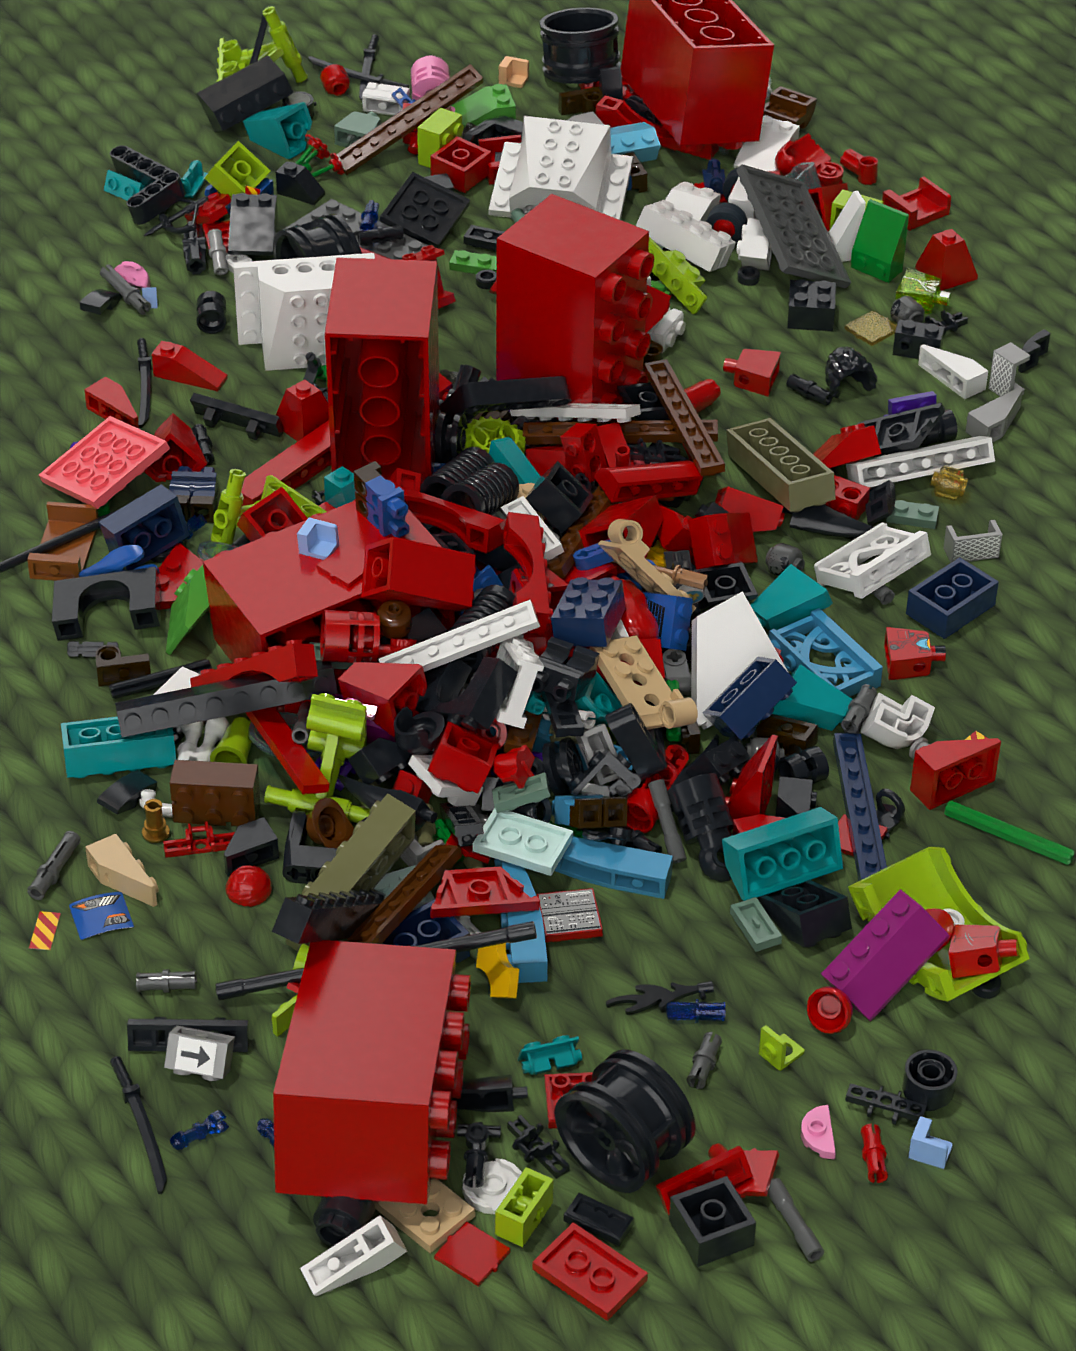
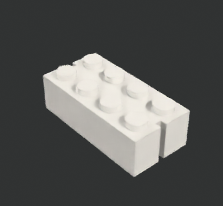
(682, 233)

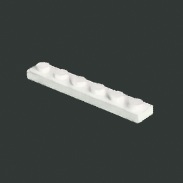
(583, 412)
(468, 638)

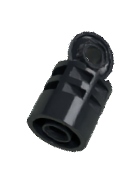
(705, 819)

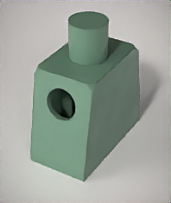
(354, 127)

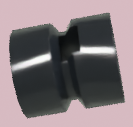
(211, 312)
(943, 430)
(807, 764)

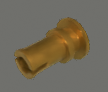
(155, 826)

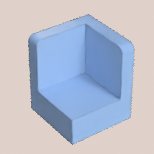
(318, 538)
(928, 1148)

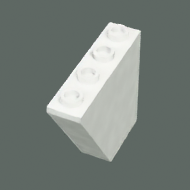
(722, 648)

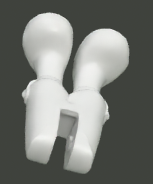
(213, 732)

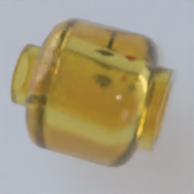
(949, 483)

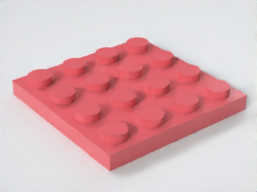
(104, 462)

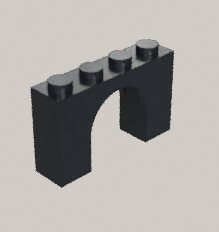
(77, 595)
(478, 702)

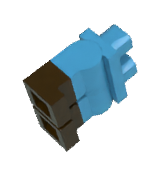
(590, 811)

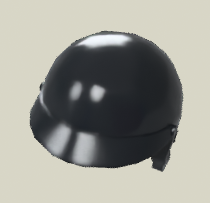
(417, 733)

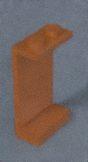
(70, 558)

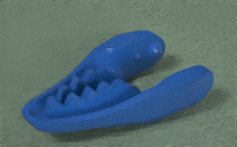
(117, 560)

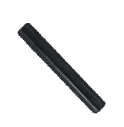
(152, 680)

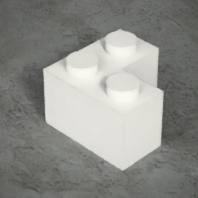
(754, 248)

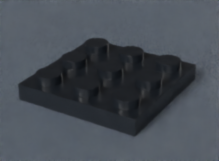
(425, 210)

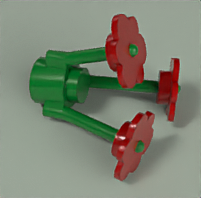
(320, 150)

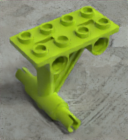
(234, 59)
(231, 507)
(339, 733)

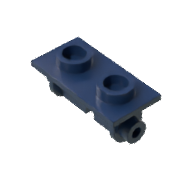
(714, 176)

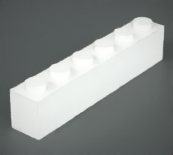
(921, 461)

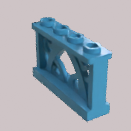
(822, 629)

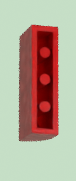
(646, 480)

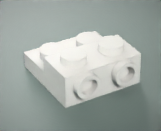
(442, 788)

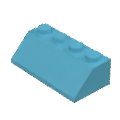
(635, 138)

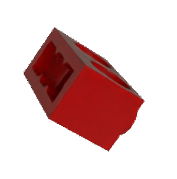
(583, 450)
(849, 497)

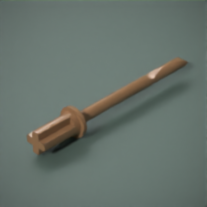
(684, 576)

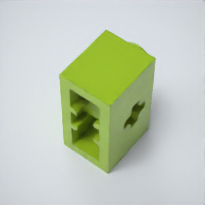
(524, 1207)

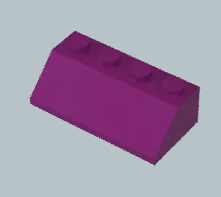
(885, 954)

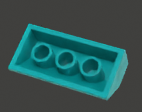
(99, 748)
(783, 853)

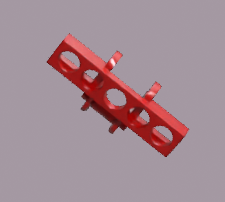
(179, 844)

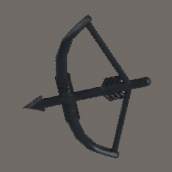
(167, 222)

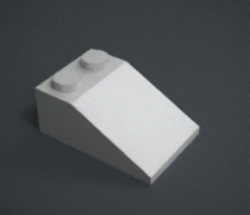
(772, 137)
(693, 200)

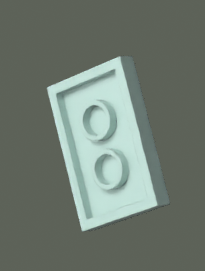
(523, 841)

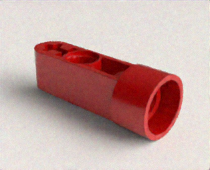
(640, 806)

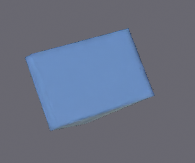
(150, 295)

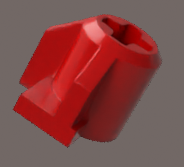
(514, 765)

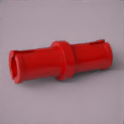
(874, 1153)

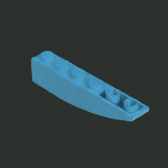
(617, 867)
(527, 955)

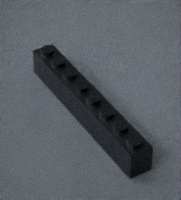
(218, 700)
(325, 915)

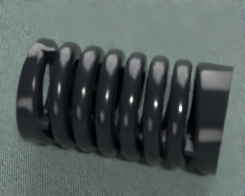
(456, 469)
(485, 489)
(487, 602)

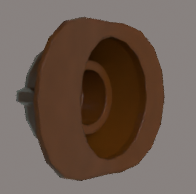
(328, 824)

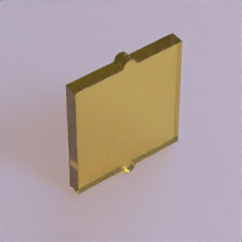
(871, 328)

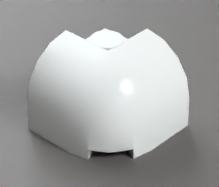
(895, 723)

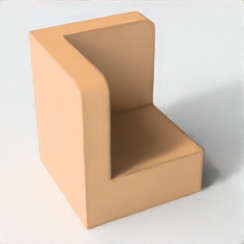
(514, 72)

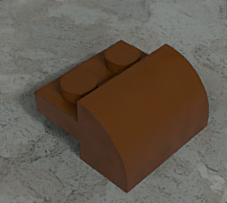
(790, 106)

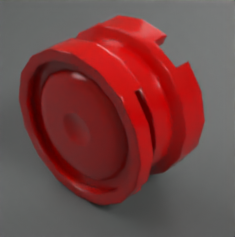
(830, 173)

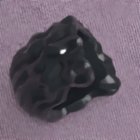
(845, 363)

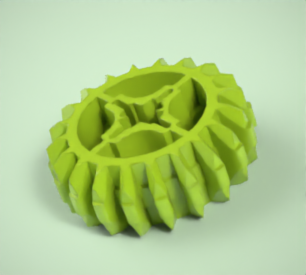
(483, 431)

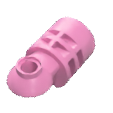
(428, 74)

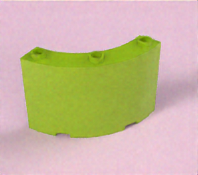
(933, 884)

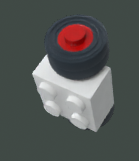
(732, 215)

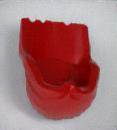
(799, 152)
(637, 616)

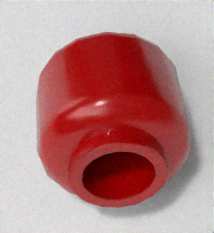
(335, 79)

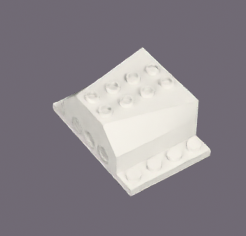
(563, 161)
(285, 307)

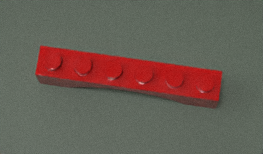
(618, 113)
(474, 527)
(524, 541)
(285, 663)

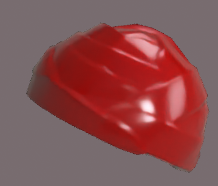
(248, 886)
(829, 1010)

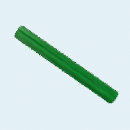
(1009, 832)

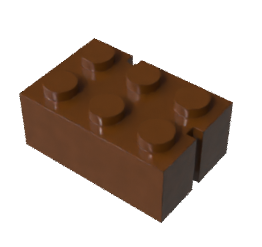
(214, 792)

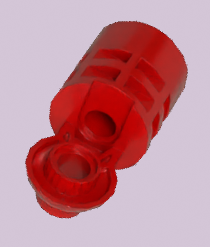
(364, 637)

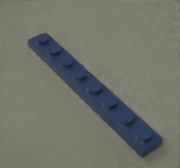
(859, 804)

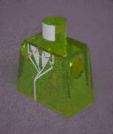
(923, 289)

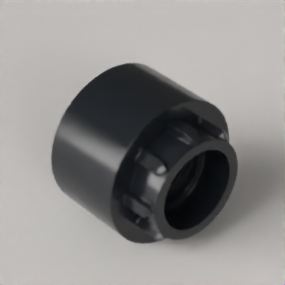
(930, 1079)
(341, 1217)

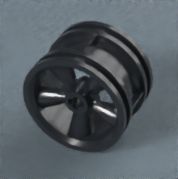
(579, 44)
(317, 238)
(625, 1121)

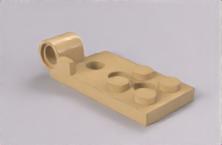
(630, 556)
(670, 706)
(429, 1230)

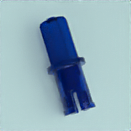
(369, 216)
(696, 1011)

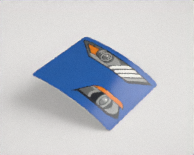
(100, 914)

